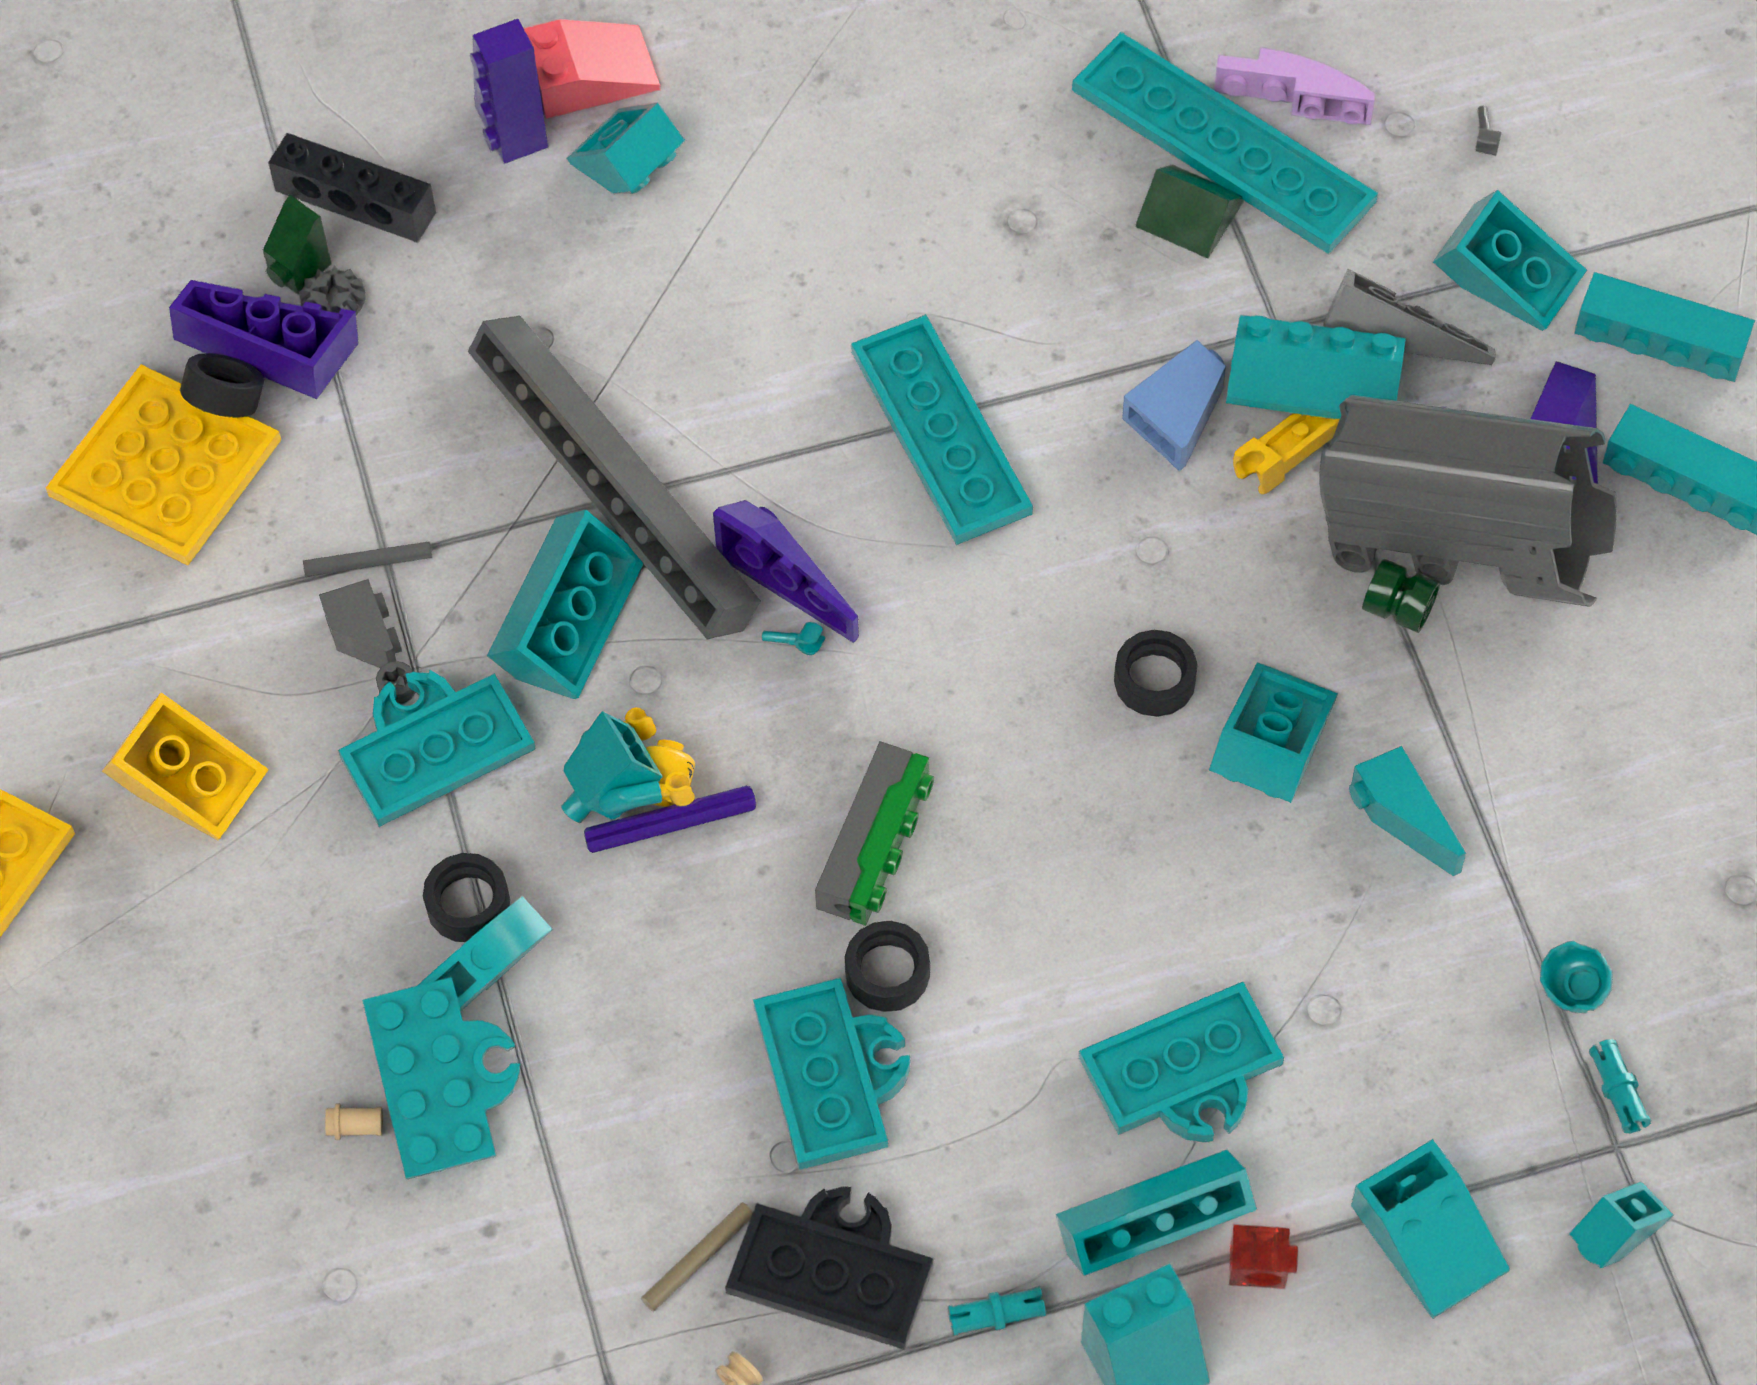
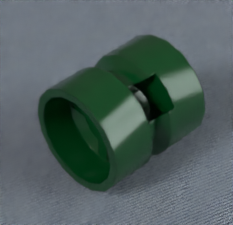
(1401, 595)

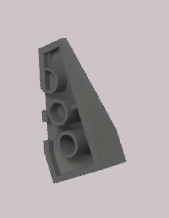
(1374, 309)

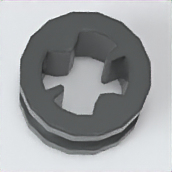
(391, 672)

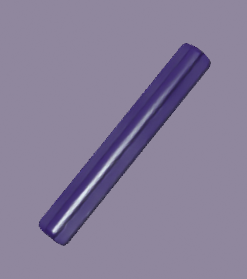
(669, 819)

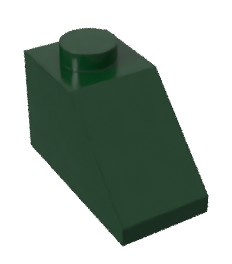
(296, 246)

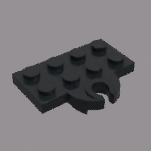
(832, 1268)

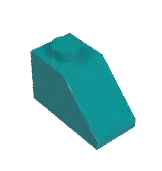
(1619, 1224)

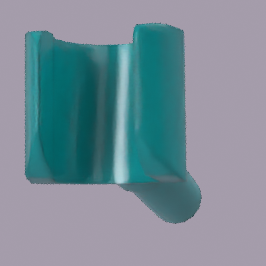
(807, 641)

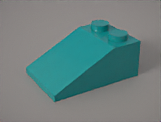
(1510, 261)
(1272, 732)

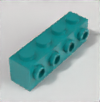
(1664, 327)
(1685, 467)
(1156, 1212)

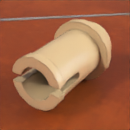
(353, 1121)

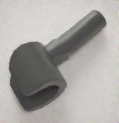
(1488, 139)

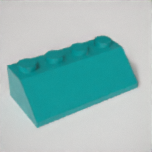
(1310, 366)
(566, 605)

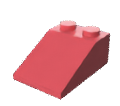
(589, 64)

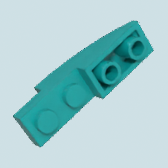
(492, 951)

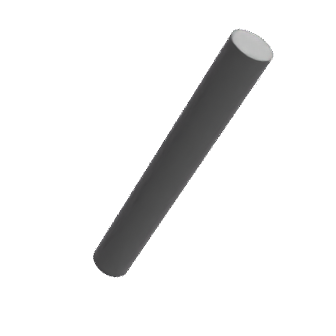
(367, 559)

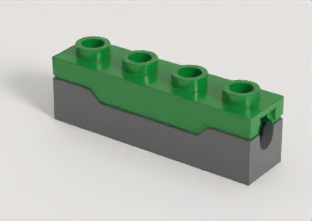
(873, 834)

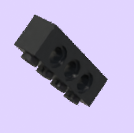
(352, 187)

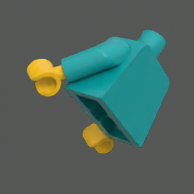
(616, 772)

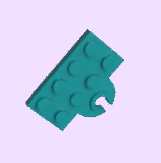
(433, 743)
(1184, 1065)
(829, 1071)
(437, 1076)

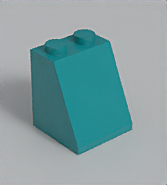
(1145, 1333)

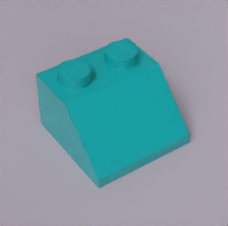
(628, 148)

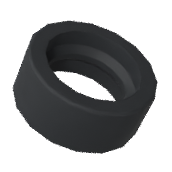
(222, 385)
(1159, 644)
(456, 868)
(885, 934)

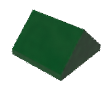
(1187, 210)

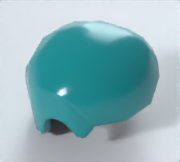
(1576, 977)

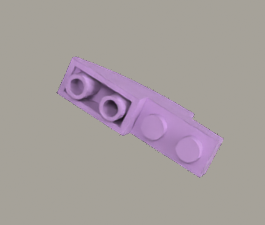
(1310, 85)

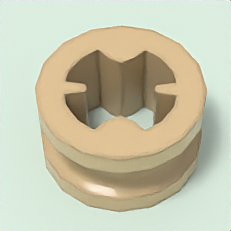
(739, 1371)

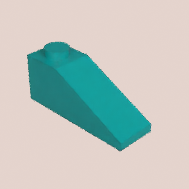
(1403, 807)

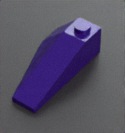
(1571, 400)
(769, 555)

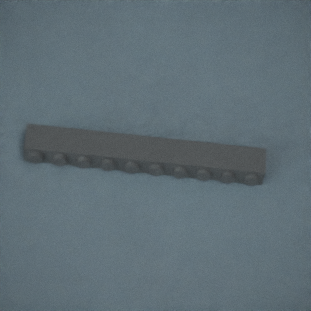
(614, 477)

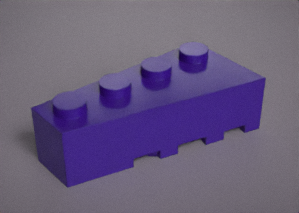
(508, 91)
(282, 340)

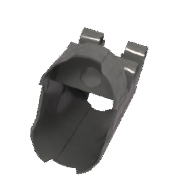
(1467, 492)

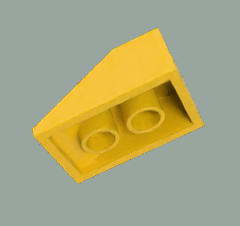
(185, 768)

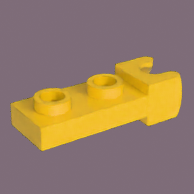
(1282, 448)

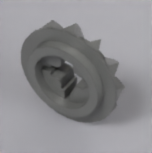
(350, 290)

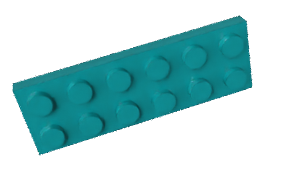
(941, 429)

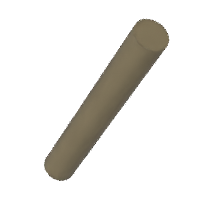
(697, 1256)

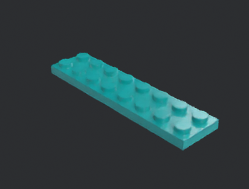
(1225, 142)

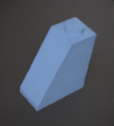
(1176, 402)

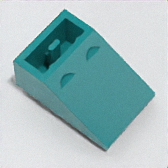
(1430, 1228)

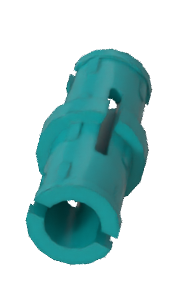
(1619, 1086)
(996, 1311)

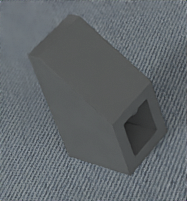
(358, 624)

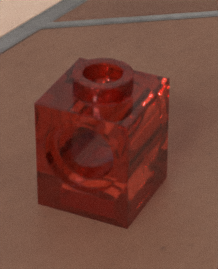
(1261, 1256)

